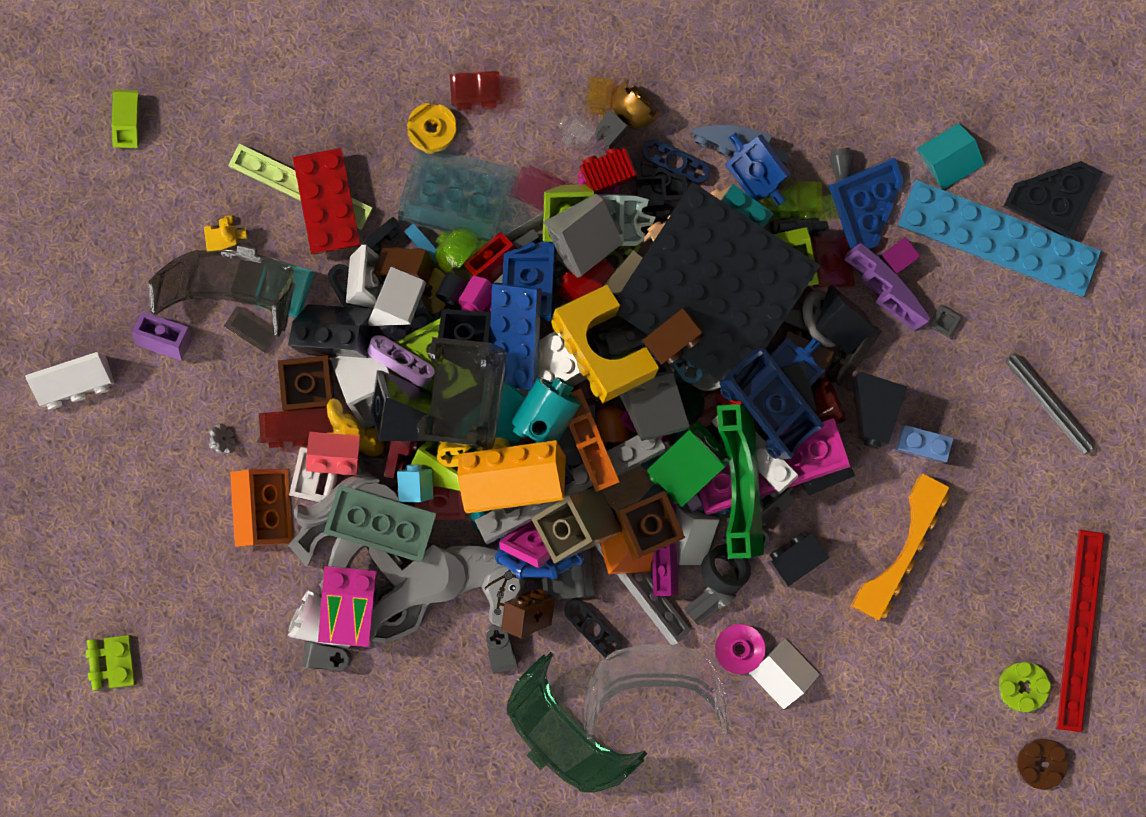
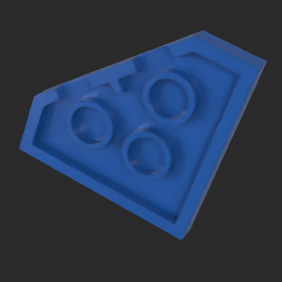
(866, 201)

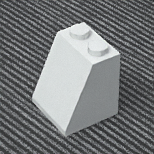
(357, 384)

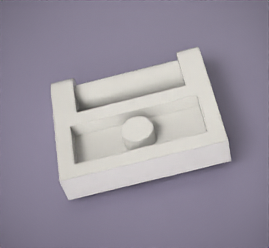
(306, 483)

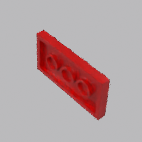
(326, 201)

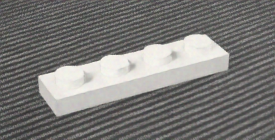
(774, 470)

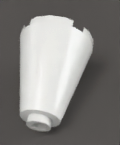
(306, 620)

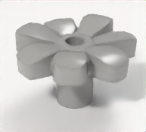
(221, 439)

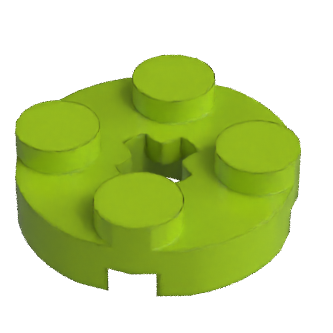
(1038, 686)

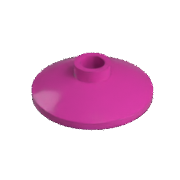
(740, 635)

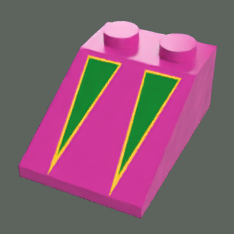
(346, 606)

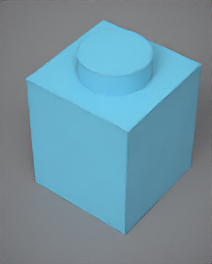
(415, 484)

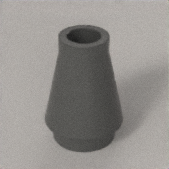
(841, 162)

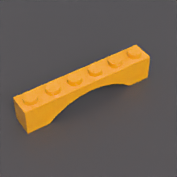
(924, 502)

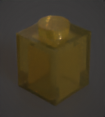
(598, 95)

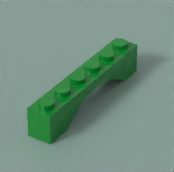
(745, 521)

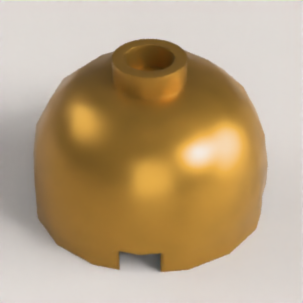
(633, 107)

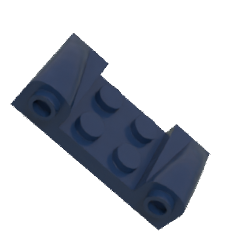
(772, 403)

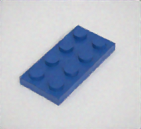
(517, 330)

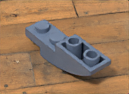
(718, 137)

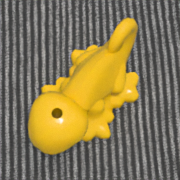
(349, 425)

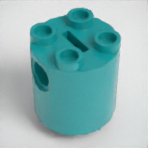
(549, 403)

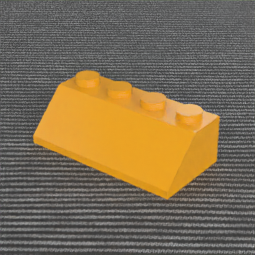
(512, 476)

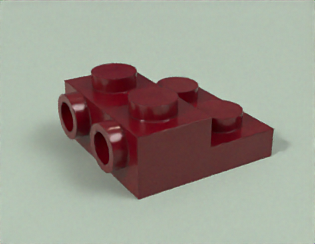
(400, 456)

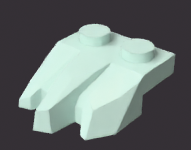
(629, 215)

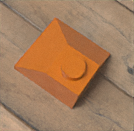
(619, 558)

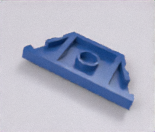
(532, 268)

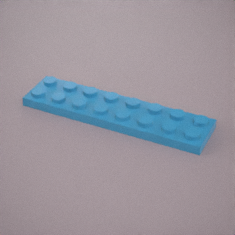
(999, 238)

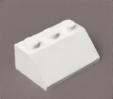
(71, 380)

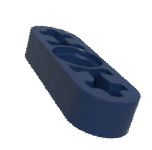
(673, 151)

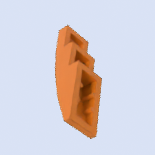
(592, 446)

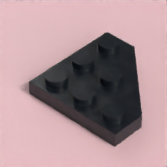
(1055, 197)

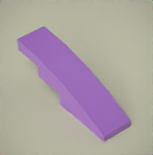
(892, 292)

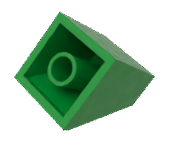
(689, 464)

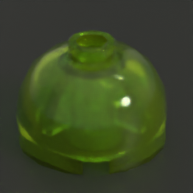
(455, 247)

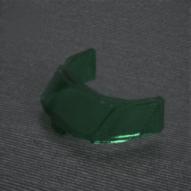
(559, 740)

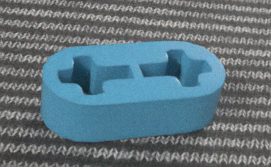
(420, 240)

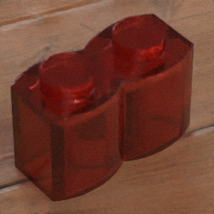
(475, 89)

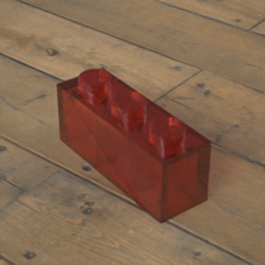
(292, 426)

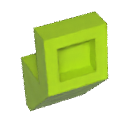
(124, 118)

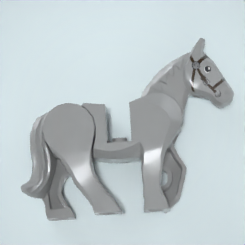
(437, 579)

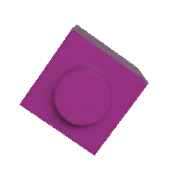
(900, 256)

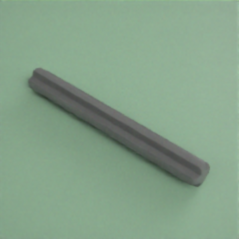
(1049, 404)

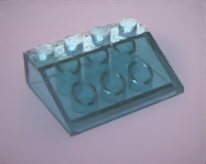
(454, 192)

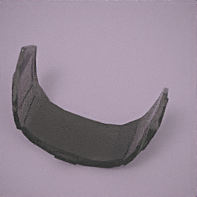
(228, 276)

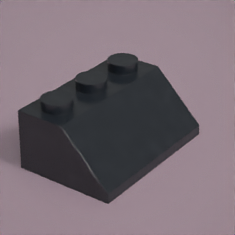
(332, 331)

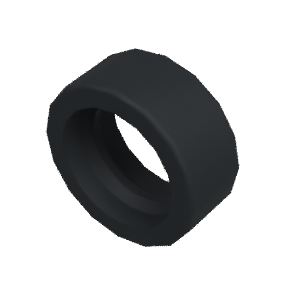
(716, 580)

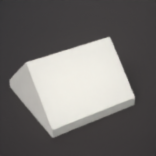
(363, 284)
(397, 299)
(698, 534)
(785, 674)

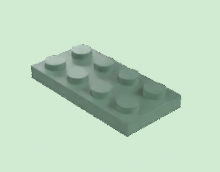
(379, 523)

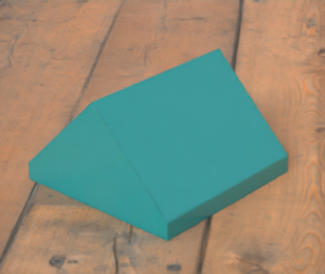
(951, 156)

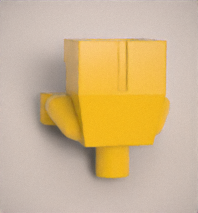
(224, 236)

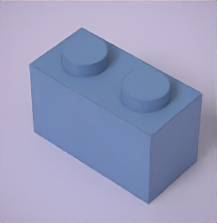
(924, 444)

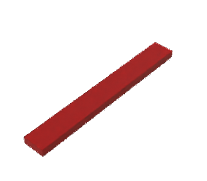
(1080, 631)

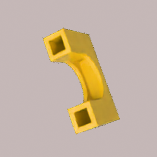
(606, 376)

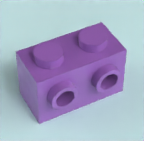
(161, 336)

